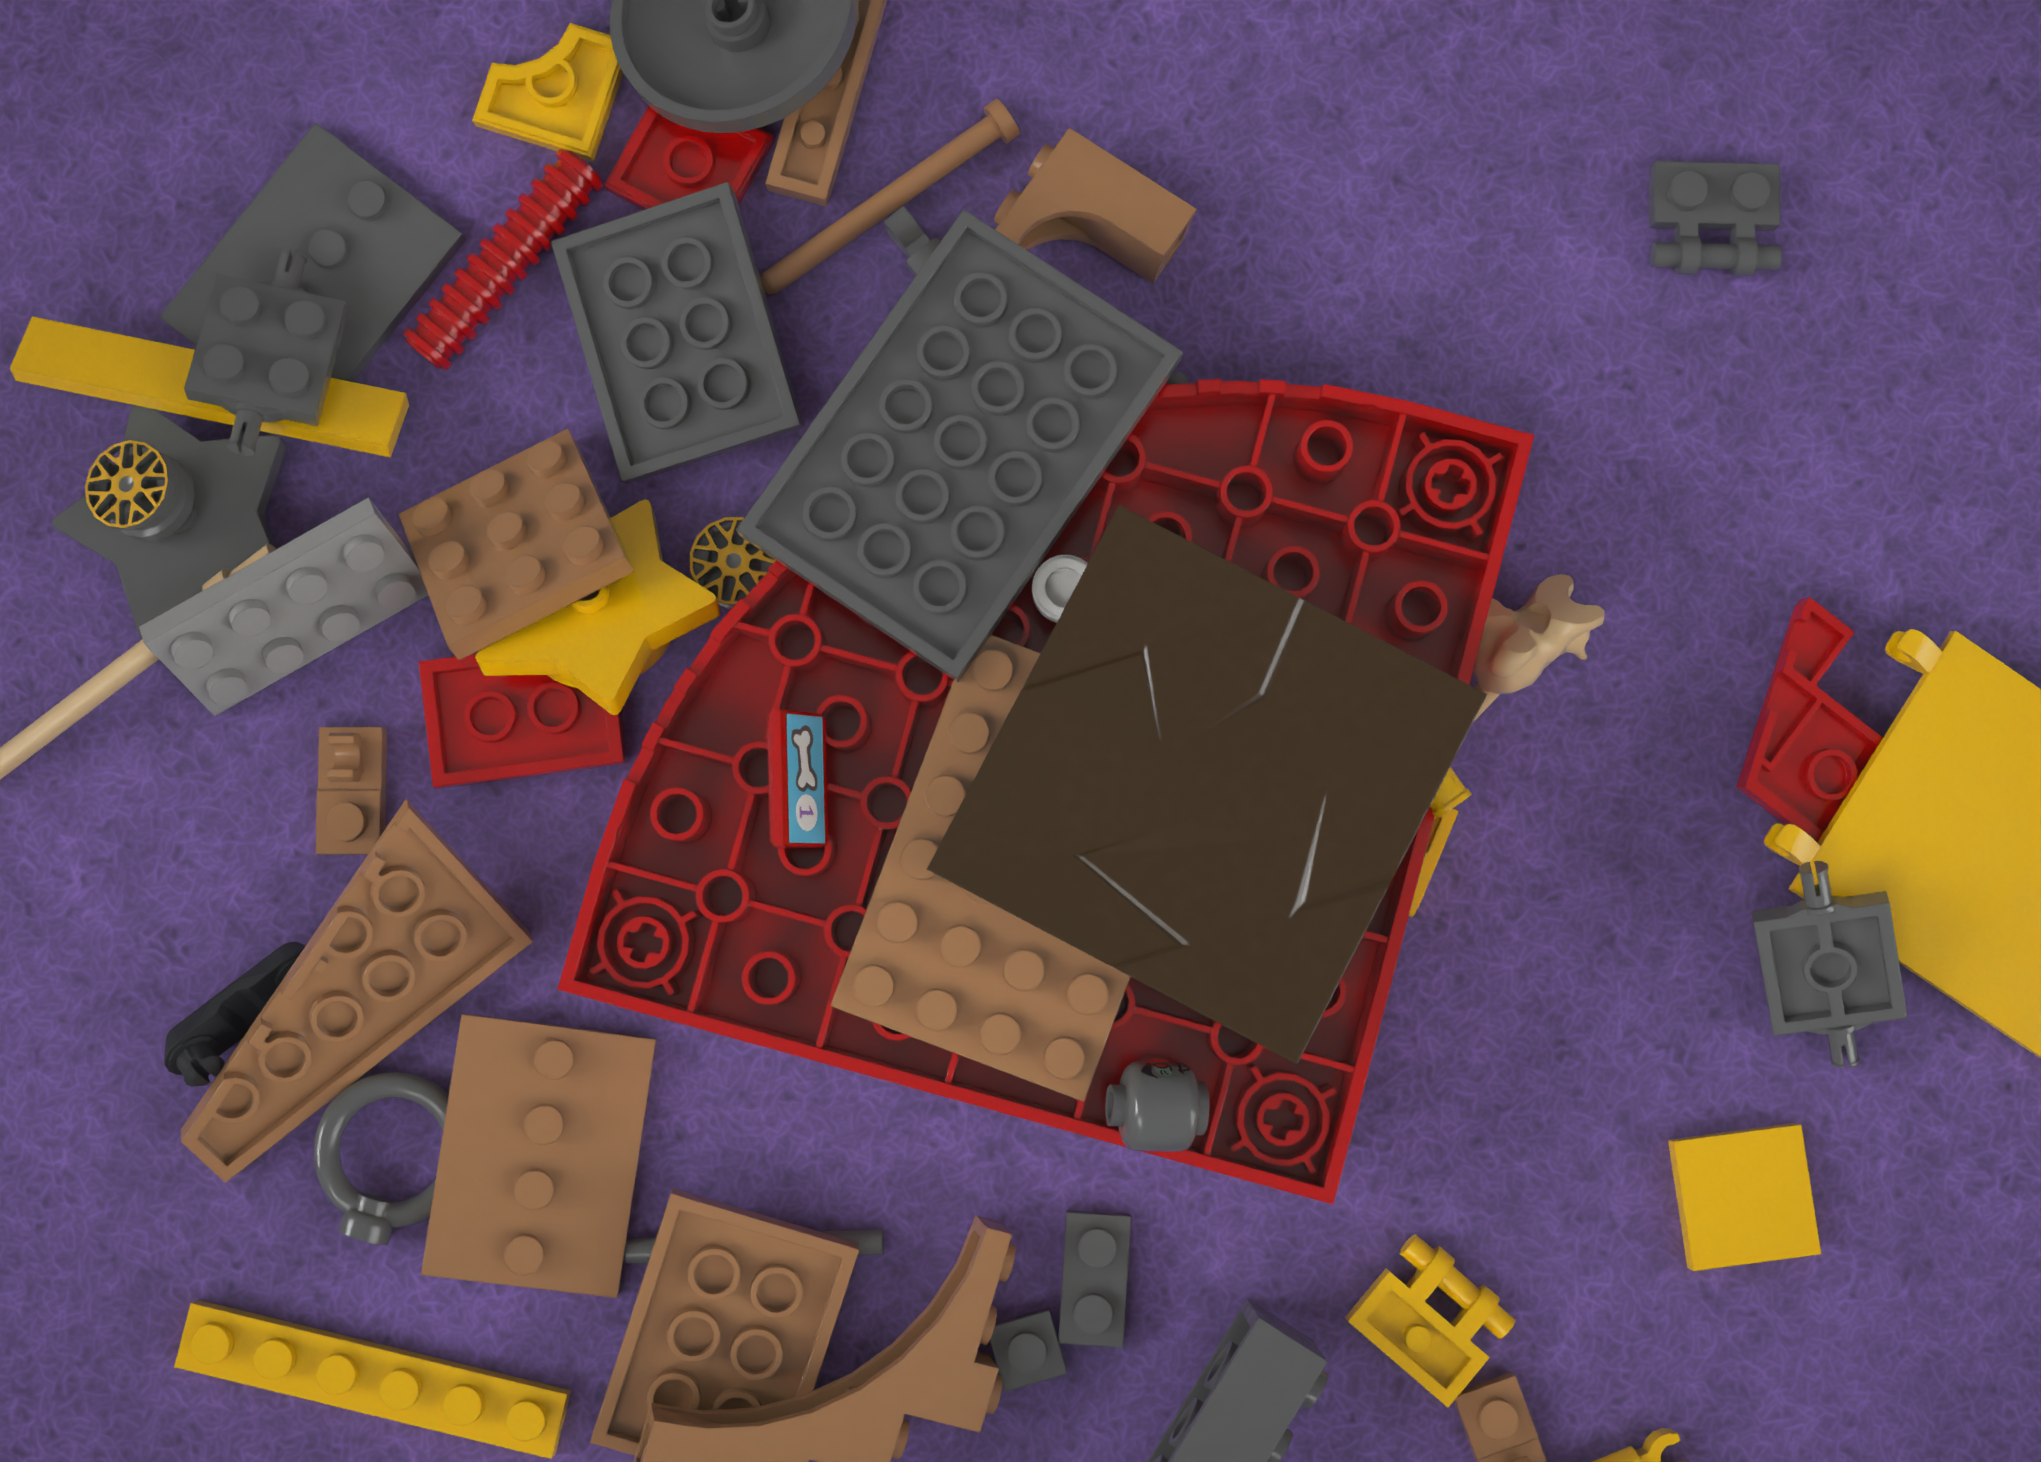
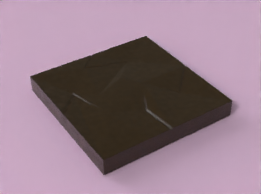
(1207, 783)

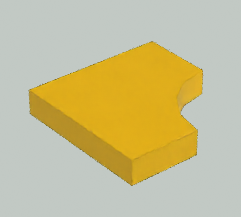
(555, 98)

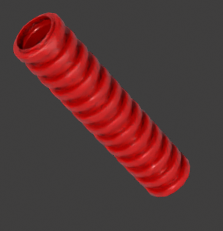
(503, 259)

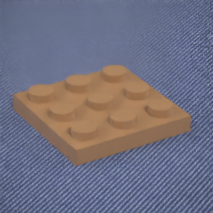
(514, 544)

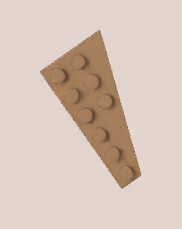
(378, 969)

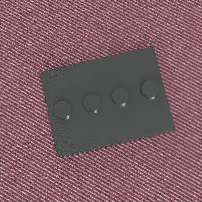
(361, 242)
(677, 333)

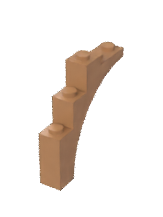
(860, 1417)

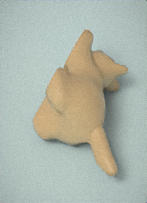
(1527, 640)

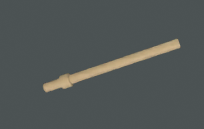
(91, 692)

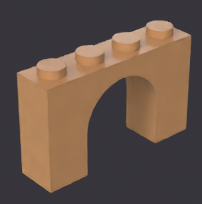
(1096, 200)

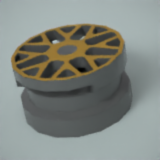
(118, 491)
(727, 562)

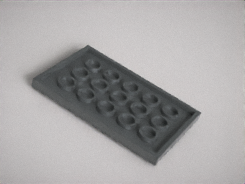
(960, 445)

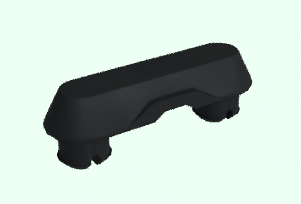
(221, 1022)

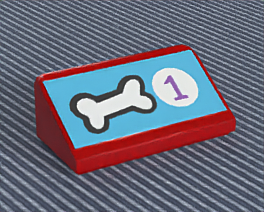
(797, 779)

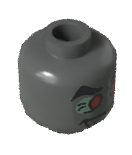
(1158, 1106)

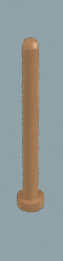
(995, 125)

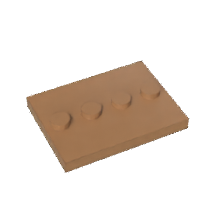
(538, 1156)
(724, 1315)

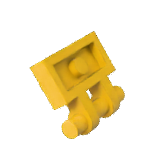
(1416, 1334)

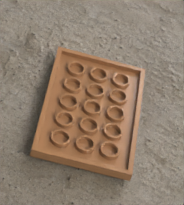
(955, 964)

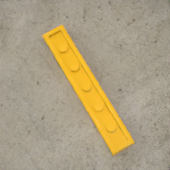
(156, 374)

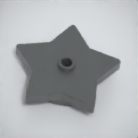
(219, 534)

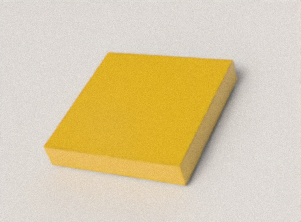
(1744, 1196)

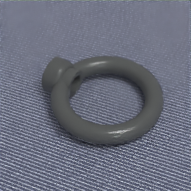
(364, 1214)

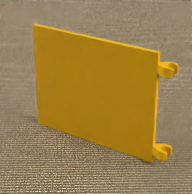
(1950, 832)

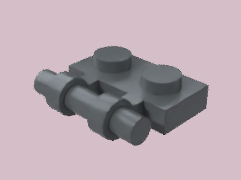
(1714, 198)

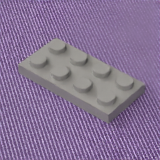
(287, 608)

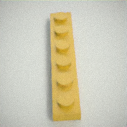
(372, 1378)

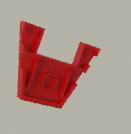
(1804, 741)

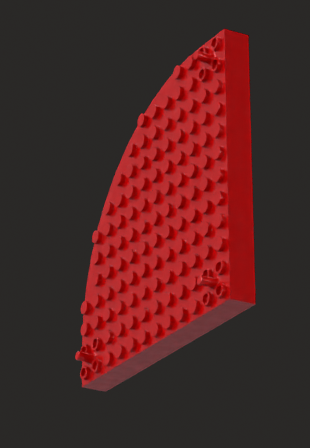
(703, 922)

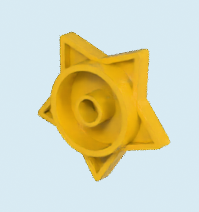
(615, 631)

